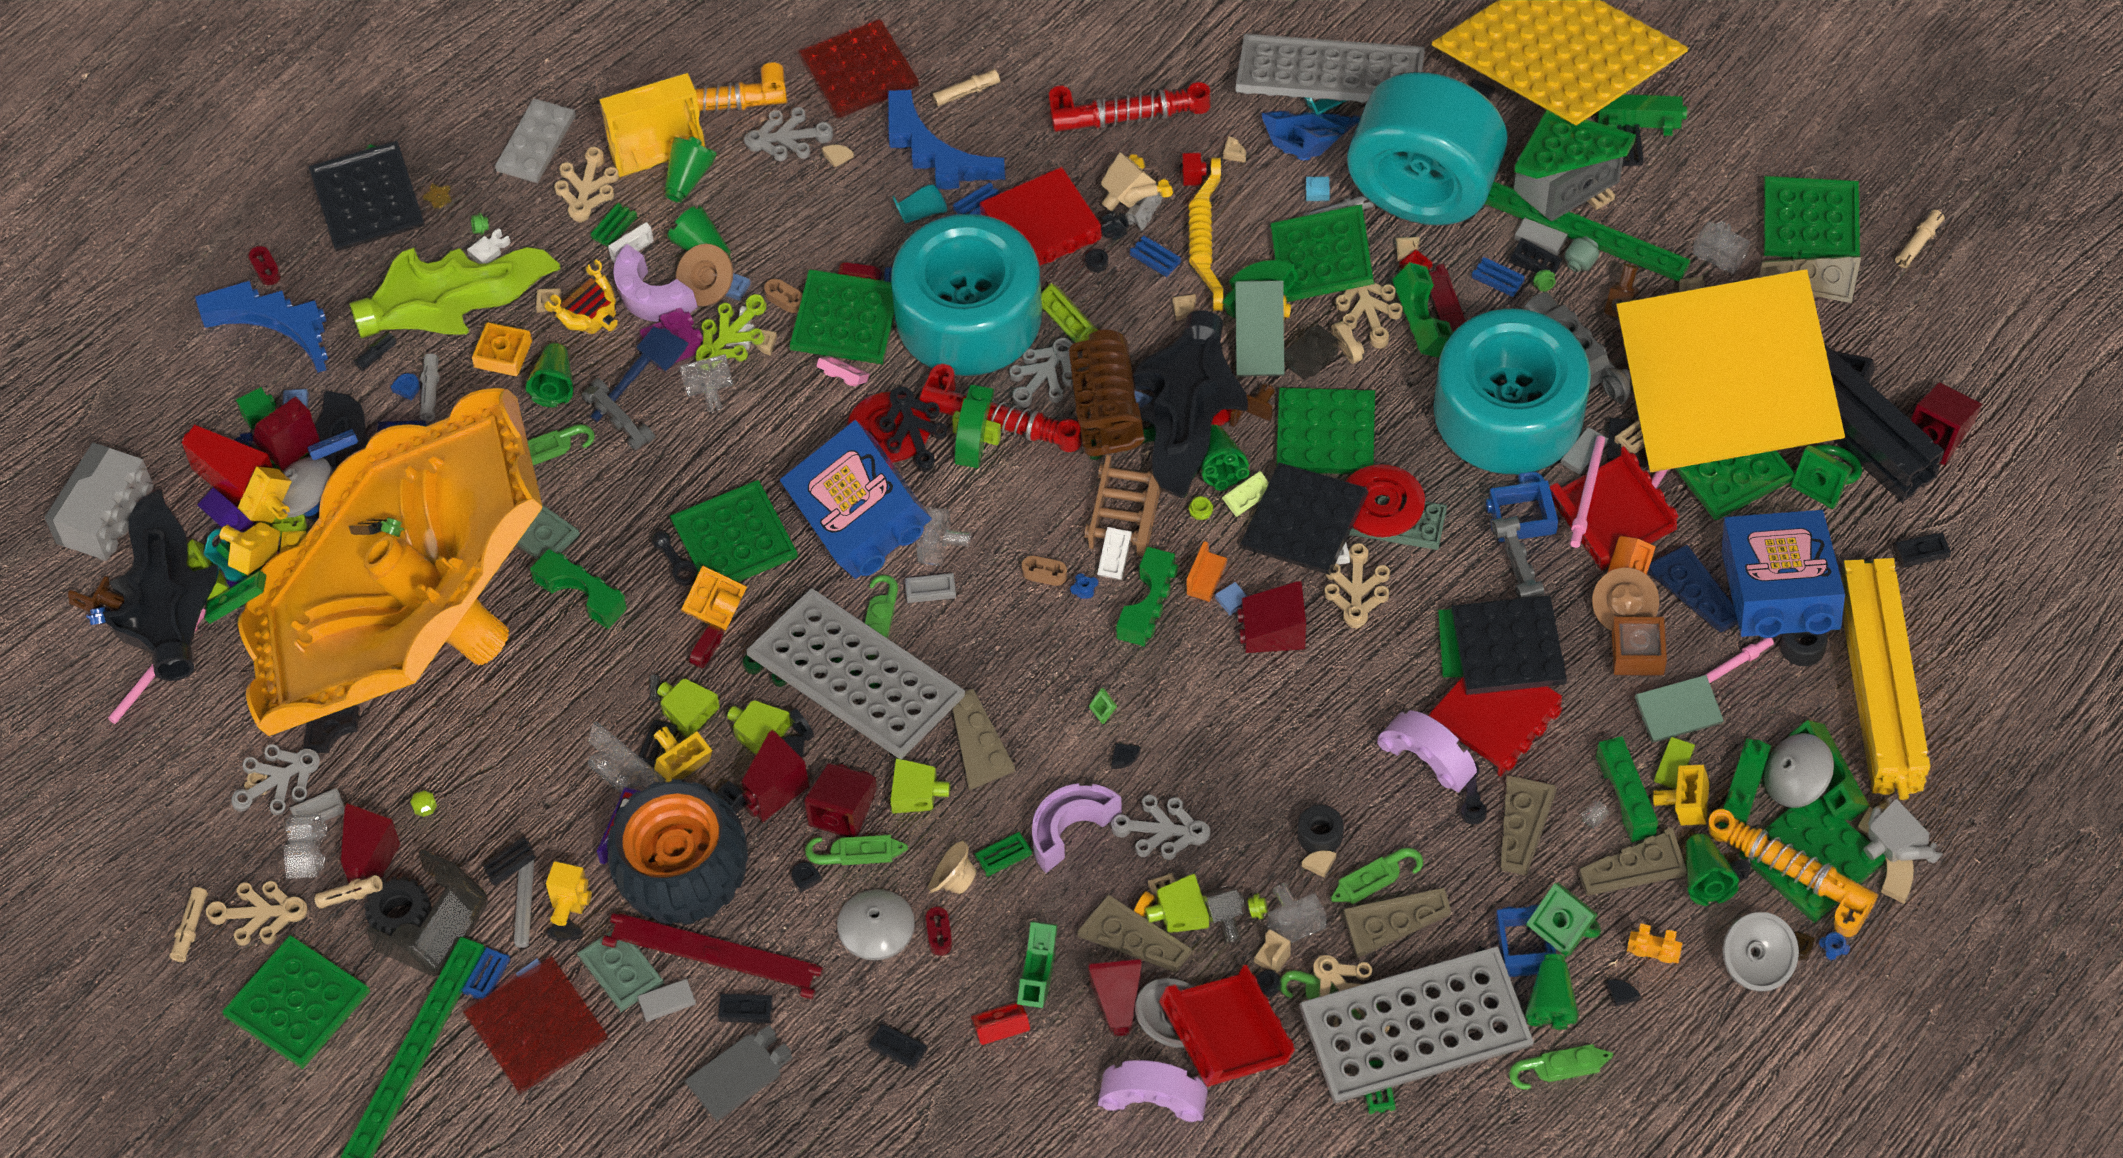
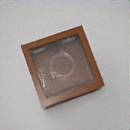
(1639, 646)

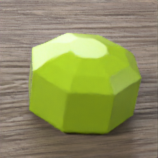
(423, 803)

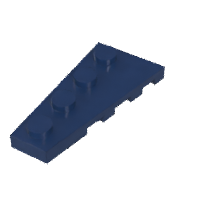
(1691, 583)

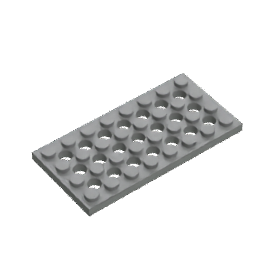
(1321, 66)
(873, 671)
(1418, 1065)

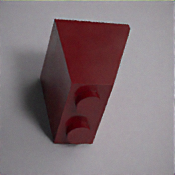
(1946, 417)
(286, 433)
(1273, 620)
(773, 778)
(840, 800)
(367, 843)

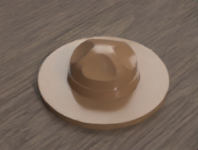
(706, 272)
(1624, 594)

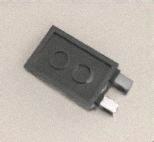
(738, 1073)

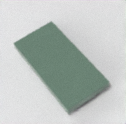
(1259, 328)
(1424, 534)

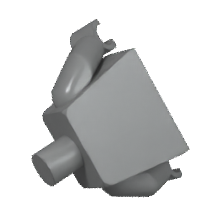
(1898, 835)

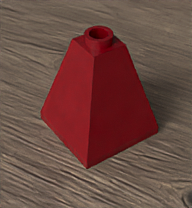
(1116, 991)

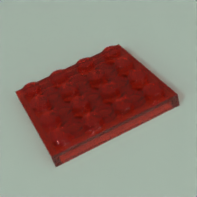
(858, 68)
(535, 1025)

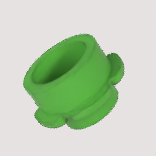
(479, 224)
(1544, 280)
(392, 527)

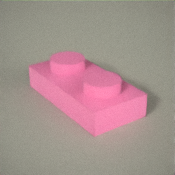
(835, 367)

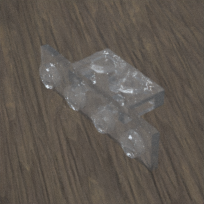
(619, 763)

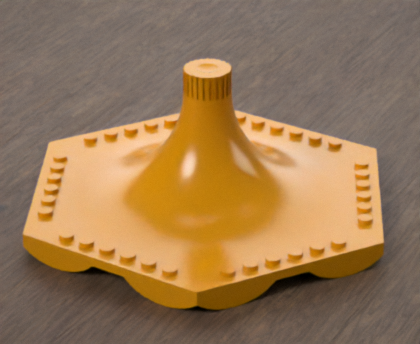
(371, 611)

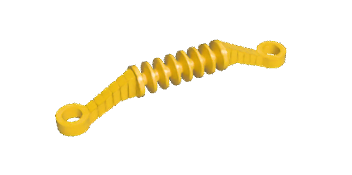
(1201, 236)

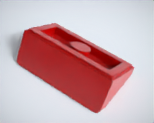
(1000, 1023)

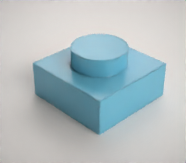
(1317, 189)

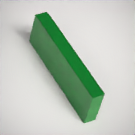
(235, 597)
(1449, 651)

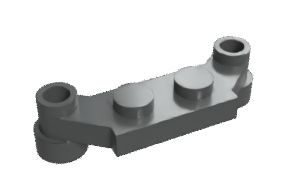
(619, 419)
(1517, 552)

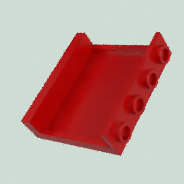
(1047, 214)
(1620, 505)
(1498, 722)
(1228, 1027)

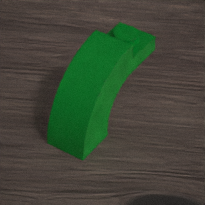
(1261, 271)
(972, 426)
(1038, 964)

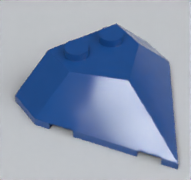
(1306, 133)

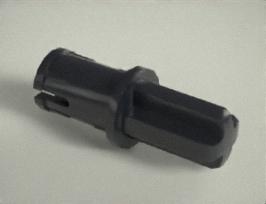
(375, 352)

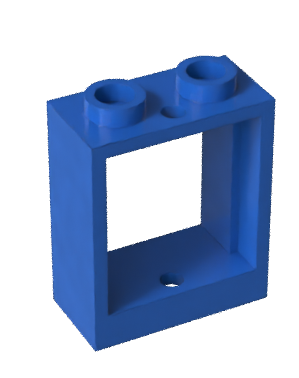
(1525, 493)
(1518, 964)

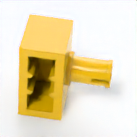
(265, 495)
(252, 547)
(681, 757)
(1690, 795)
(567, 891)

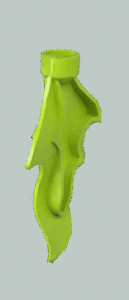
(442, 291)

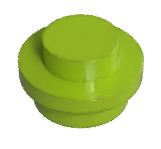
(1200, 508)
(1257, 906)

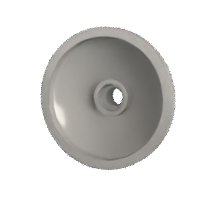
(307, 484)
(1805, 777)
(879, 936)
(1775, 950)
(1152, 1015)

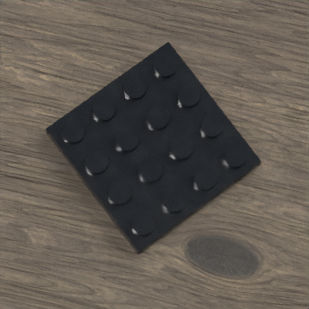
(366, 196)
(1304, 518)
(1508, 645)

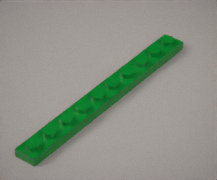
(1608, 239)
(414, 1050)

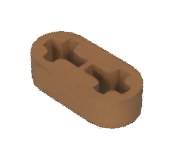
(782, 297)
(1044, 570)

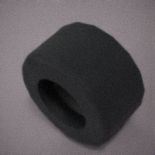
(1801, 654)
(1324, 816)

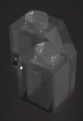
(303, 852)

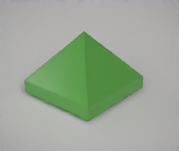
(1102, 706)

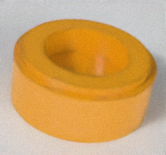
(1145, 901)

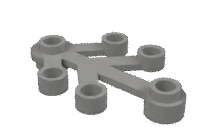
(761, 139)
(1042, 371)
(279, 777)
(1163, 829)

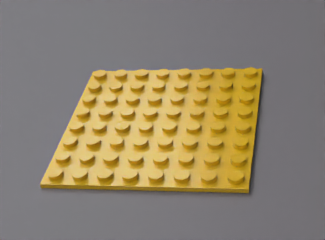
(1561, 52)
(1729, 371)

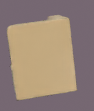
(1273, 952)

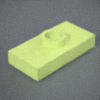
(1246, 494)

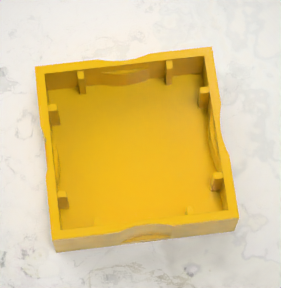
(647, 120)

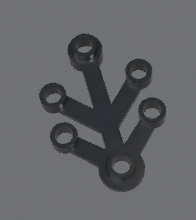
(912, 423)

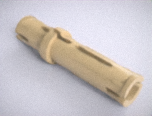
(972, 85)
(1924, 232)
(368, 886)
(186, 933)

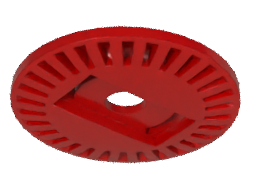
(870, 412)
(1394, 483)

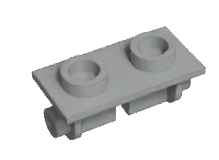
(1142, 213)

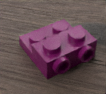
(680, 325)

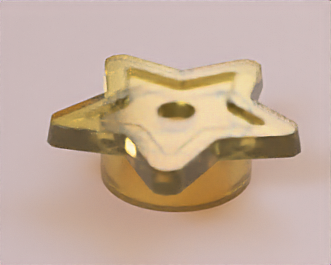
(439, 201)

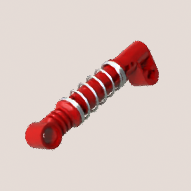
(1126, 109)
(1011, 419)

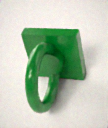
(1824, 476)
(1564, 920)

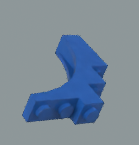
(930, 152)
(273, 311)

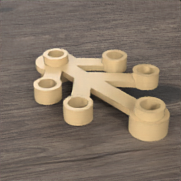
(586, 186)
(1369, 304)
(1357, 589)
(259, 913)
(1333, 976)

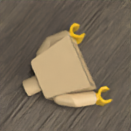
(1129, 183)

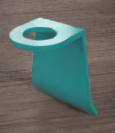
(1322, 104)
(921, 204)
(213, 555)

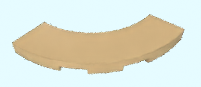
(1898, 874)

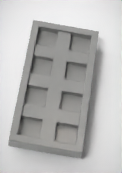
(535, 140)

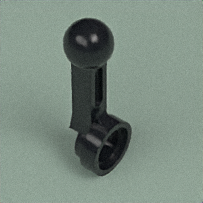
(661, 541)
(1473, 801)

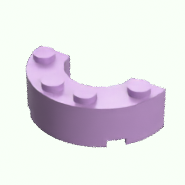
(643, 299)
(1432, 744)
(1063, 808)
(1153, 1083)

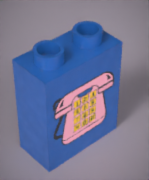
(856, 500)
(1782, 573)

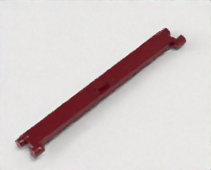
(1445, 299)
(714, 952)

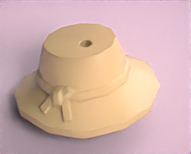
(954, 871)

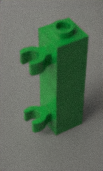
(1645, 110)
(1746, 780)

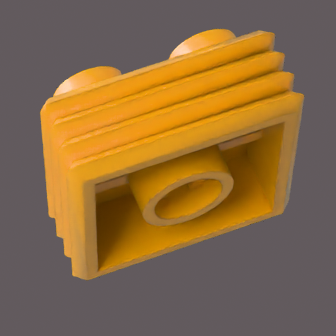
(501, 349)

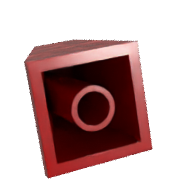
(223, 461)

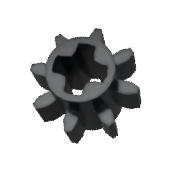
(1114, 225)

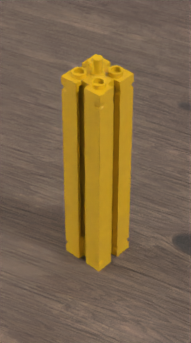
(1884, 678)

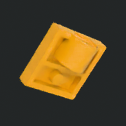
(713, 598)

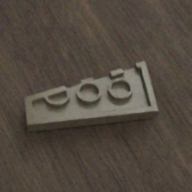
(1829, 276)
(980, 745)
(1524, 819)
(1645, 863)
(1389, 920)
(1130, 933)

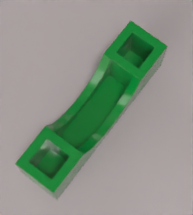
(1413, 288)
(256, 407)
(556, 573)
(1138, 620)
(1843, 792)
(1634, 803)

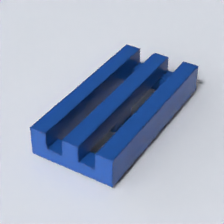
(973, 200)
(1157, 253)
(1500, 274)
(332, 444)
(477, 993)

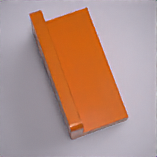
(1632, 554)
(1205, 573)

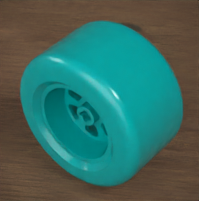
(1427, 148)
(977, 328)
(1507, 430)

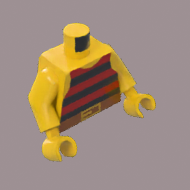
(588, 306)

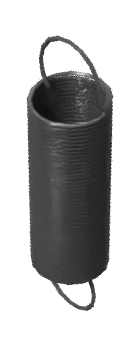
(654, 685)

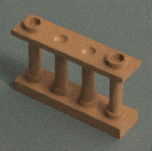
(1143, 518)

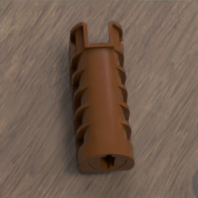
(1107, 394)

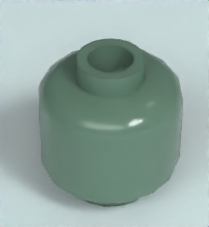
(1582, 254)

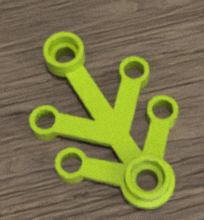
(729, 334)

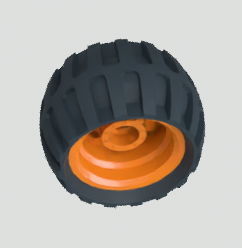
(688, 872)

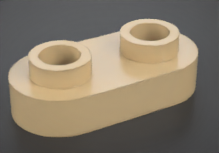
(1351, 349)

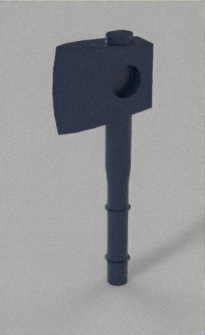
(657, 347)

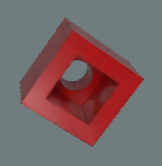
(1193, 169)

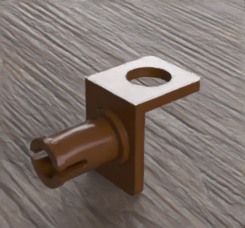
(1623, 289)
(1256, 405)
(100, 597)

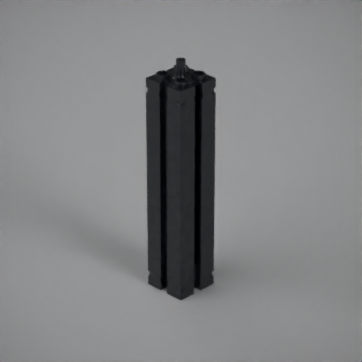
(1881, 435)

